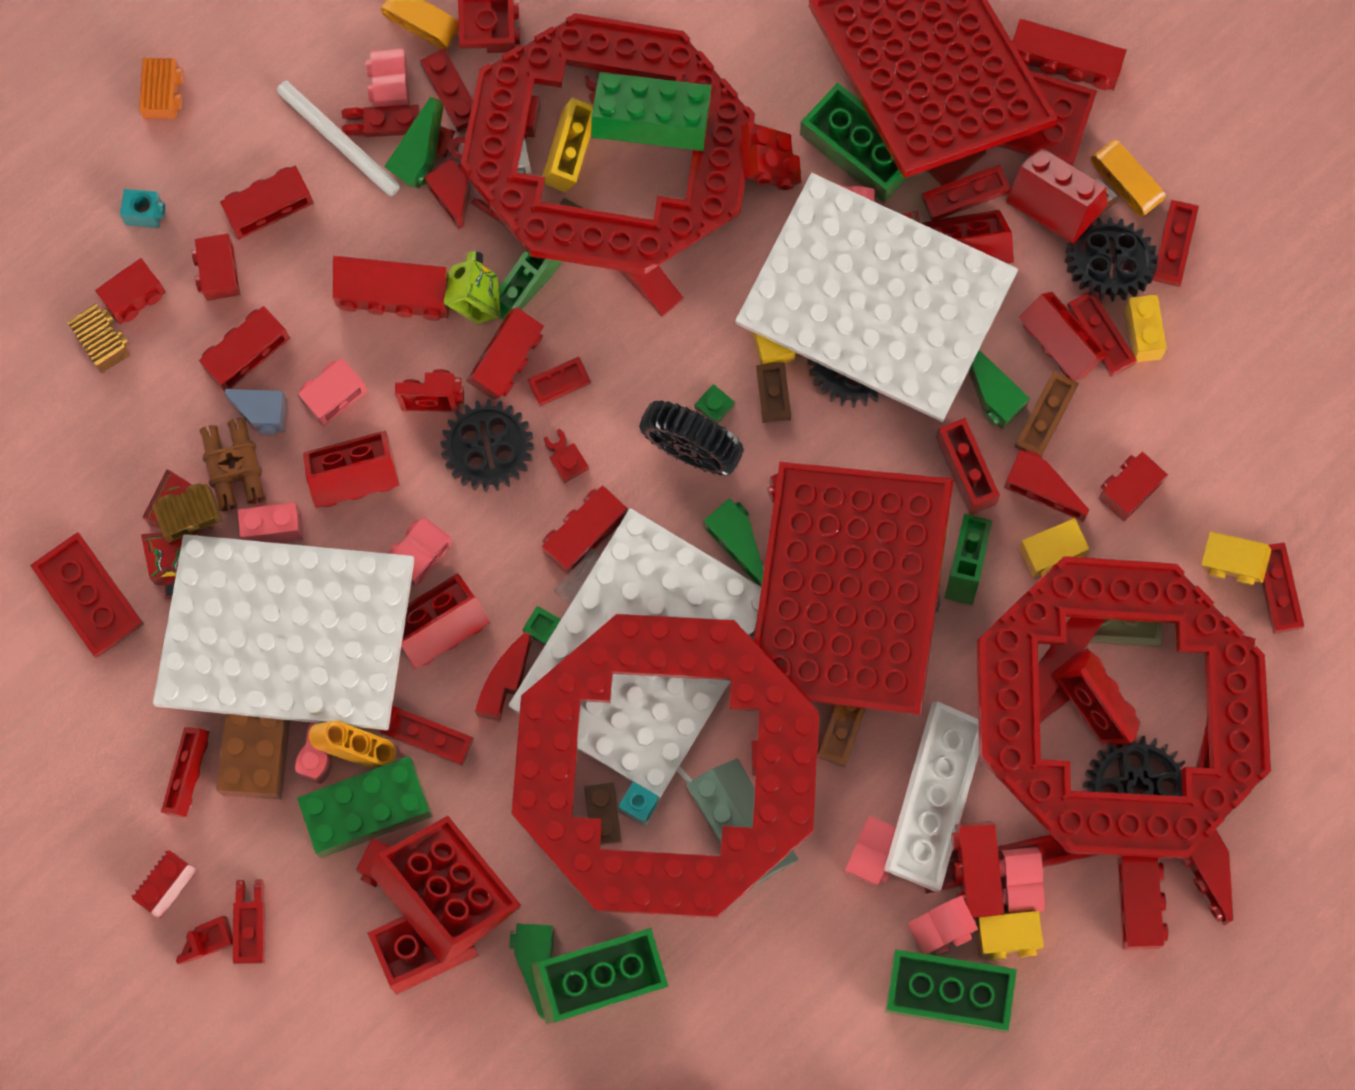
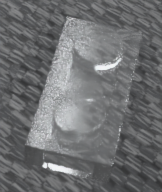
(574, 580)

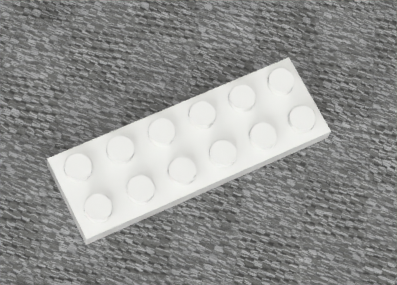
(935, 797)

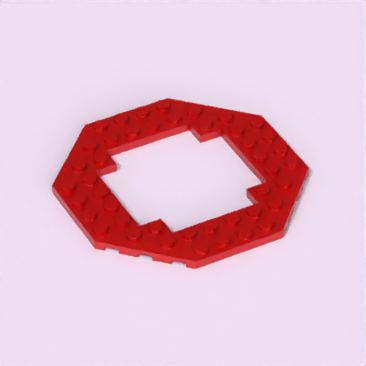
(587, 235)
(1011, 709)
(657, 880)

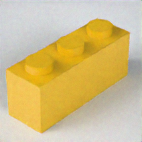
(568, 145)

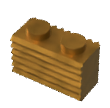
(99, 338)
(187, 512)

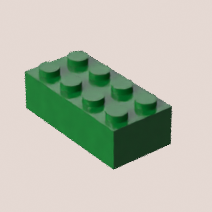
(650, 111)
(849, 139)
(364, 807)
(598, 976)
(950, 991)

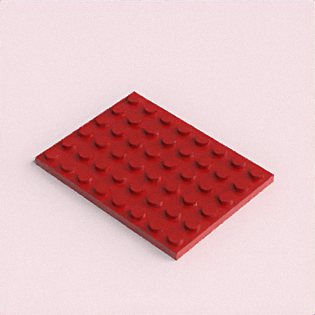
(934, 76)
(854, 583)

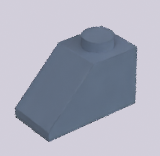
(260, 408)

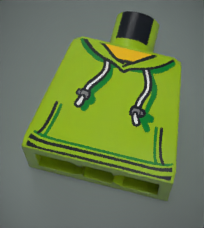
(473, 290)

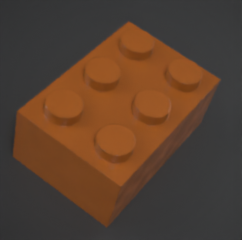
(253, 757)

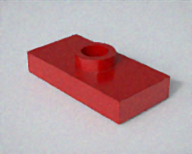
(559, 381)

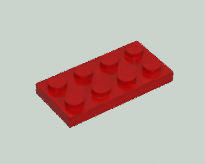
(87, 594)

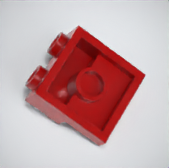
(488, 25)
(769, 157)
(437, 394)

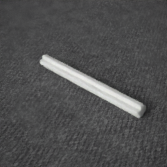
(338, 138)

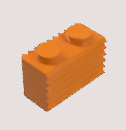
(160, 88)

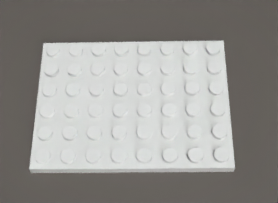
(876, 297)
(284, 631)
(649, 717)

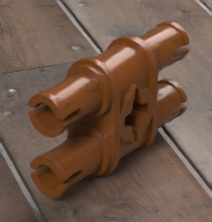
(219, 459)

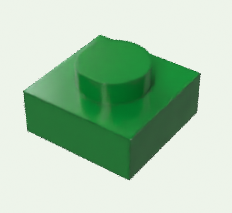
(714, 404)
(541, 625)

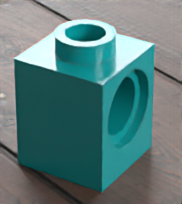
(134, 200)
(638, 803)

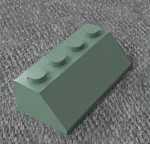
(727, 799)

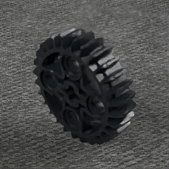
(691, 437)
(1141, 776)

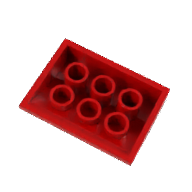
(444, 888)

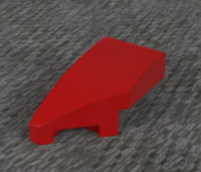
(206, 939)

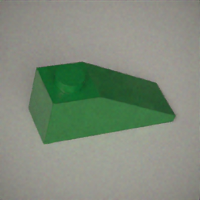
(418, 148)
(525, 281)
(996, 392)
(734, 534)
(968, 559)
(531, 945)

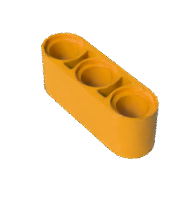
(422, 20)
(1128, 178)
(340, 744)

